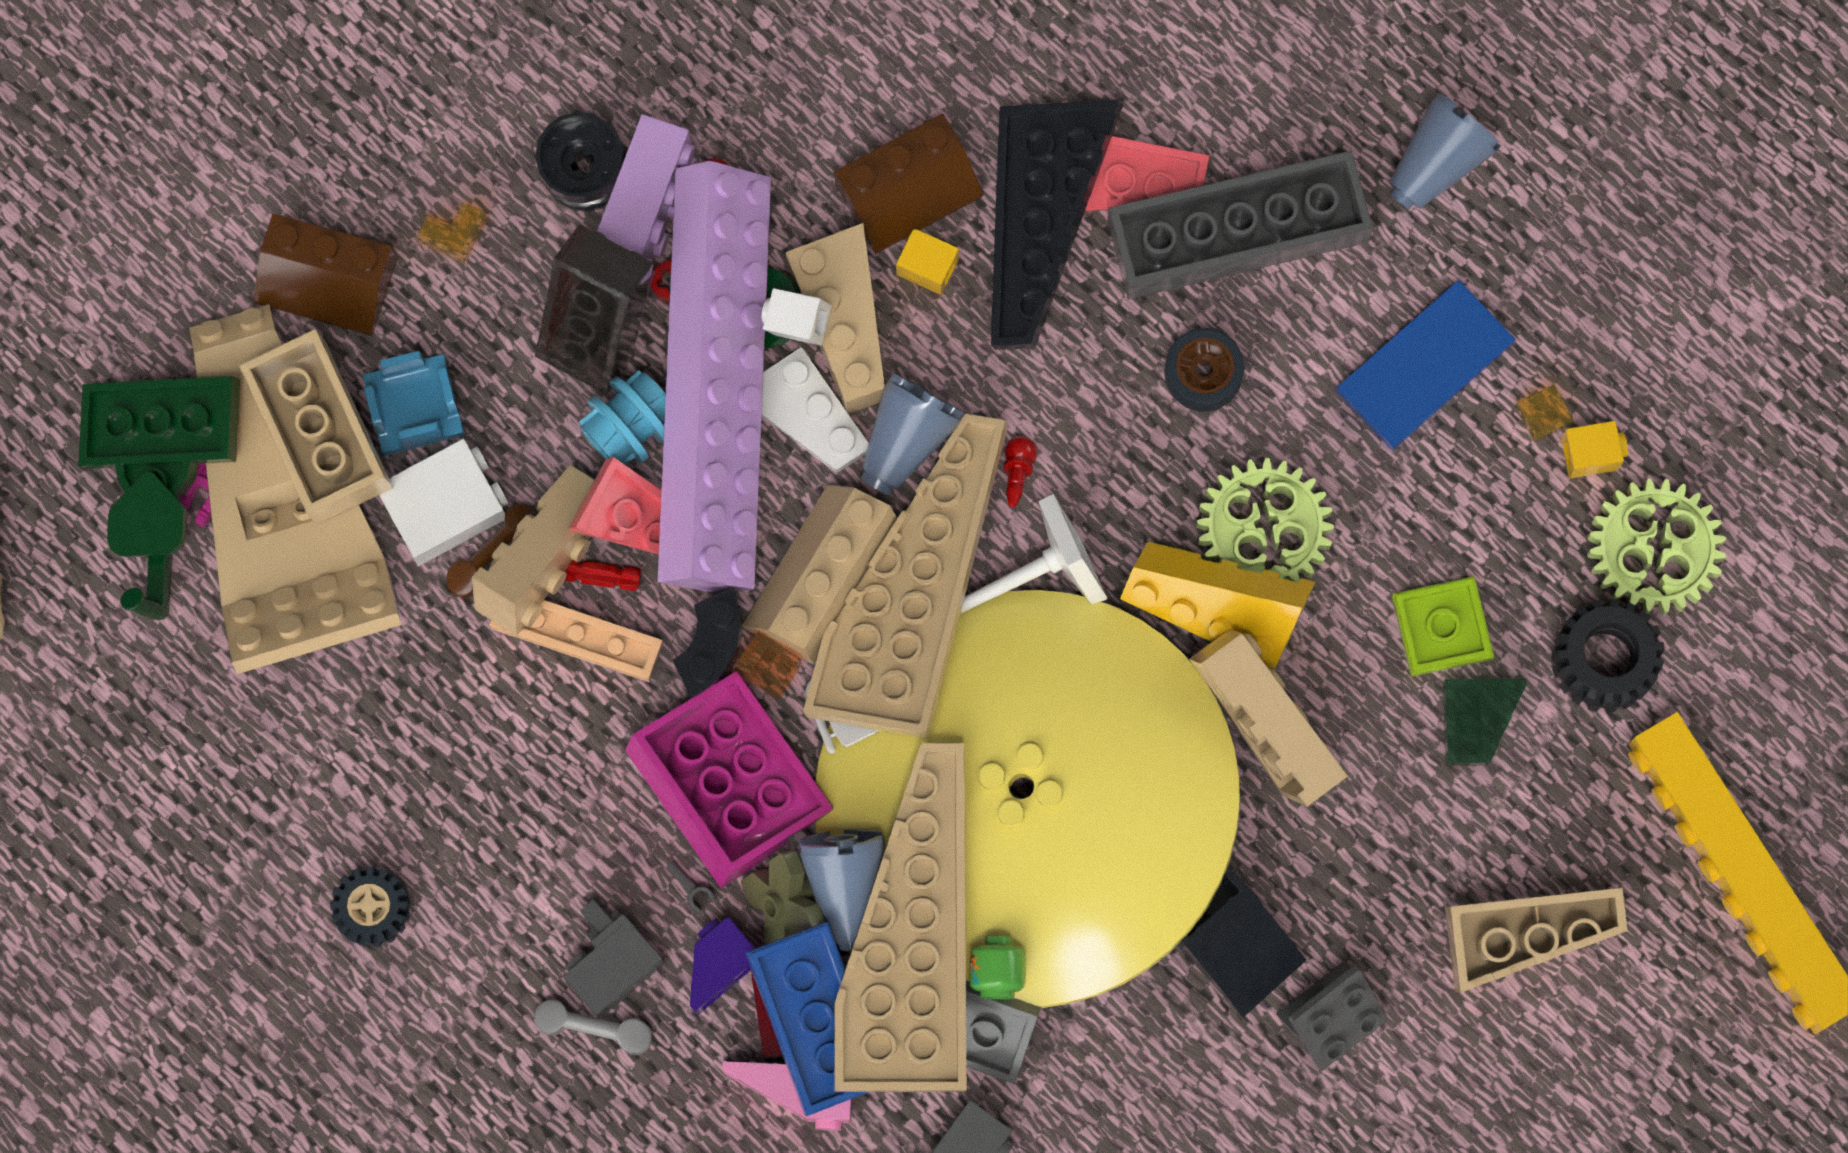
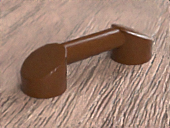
(461, 572)

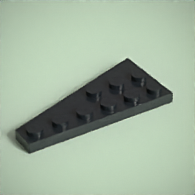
(1043, 188)

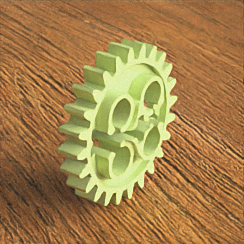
(1301, 519)
(1619, 540)

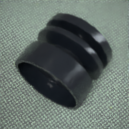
(566, 143)

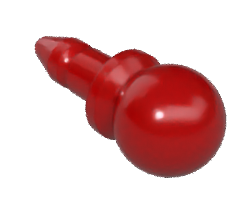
(1019, 455)

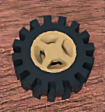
(366, 892)

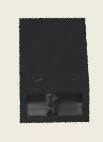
(1240, 946)

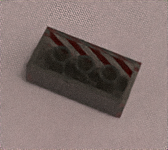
(593, 308)

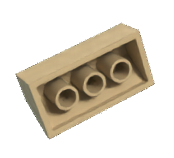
(820, 569)

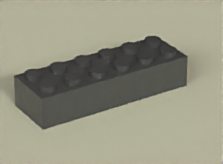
(1239, 225)

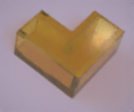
(454, 239)

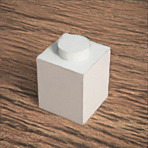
(796, 316)

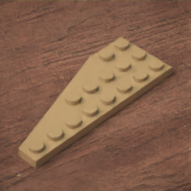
(895, 634)
(906, 976)

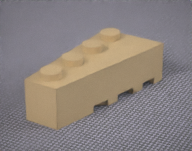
(840, 275)
(536, 558)
(1268, 718)
(1518, 933)

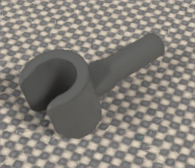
(688, 885)

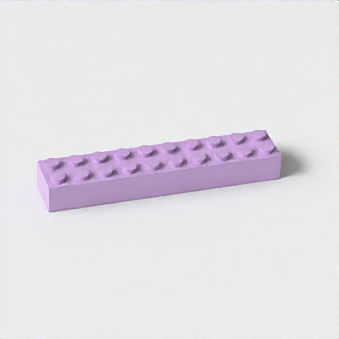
(714, 378)

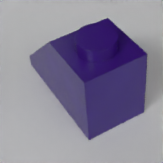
(717, 962)

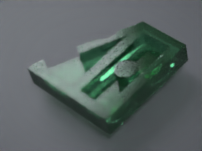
(1477, 717)

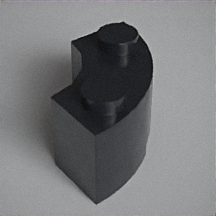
(714, 645)

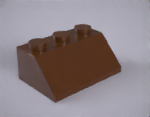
(908, 183)
(323, 274)

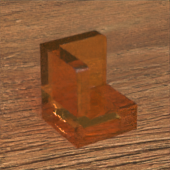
(768, 665)

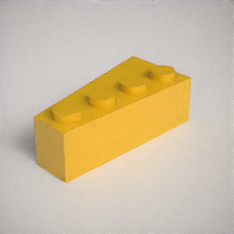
(1217, 597)

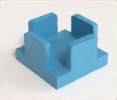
(412, 402)

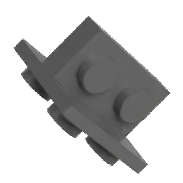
(1333, 1015)

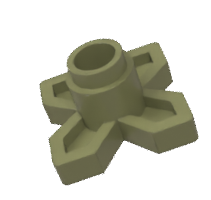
(783, 897)

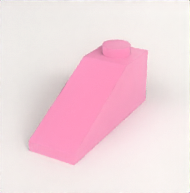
(776, 1085)

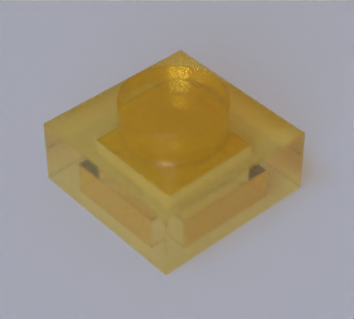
(1544, 413)

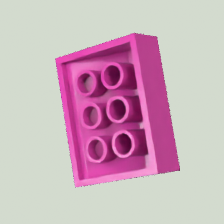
(727, 778)

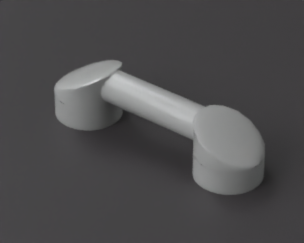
(631, 1034)

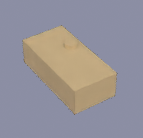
(316, 426)

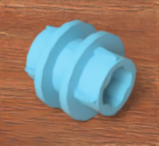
(627, 419)

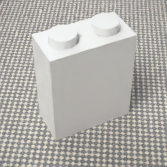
(443, 501)

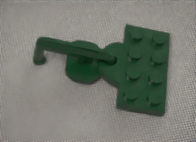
(150, 432)

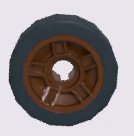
(1206, 348)

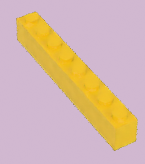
(1744, 872)

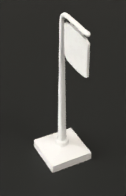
(1065, 554)

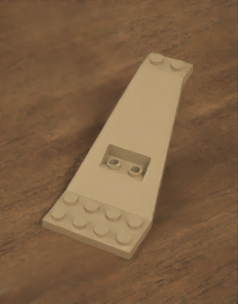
(279, 573)

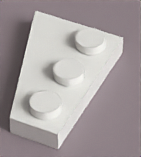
(809, 412)

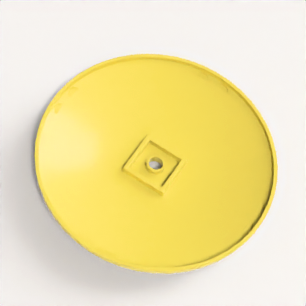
(1126, 798)

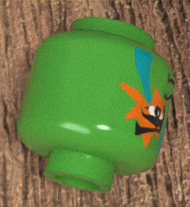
(997, 968)

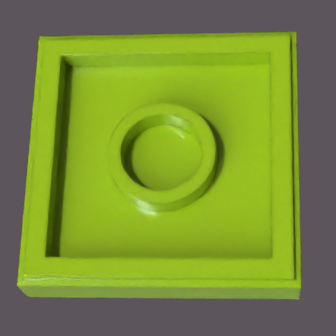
(1442, 626)

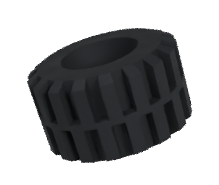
(1591, 686)

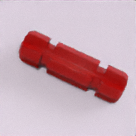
(604, 575)

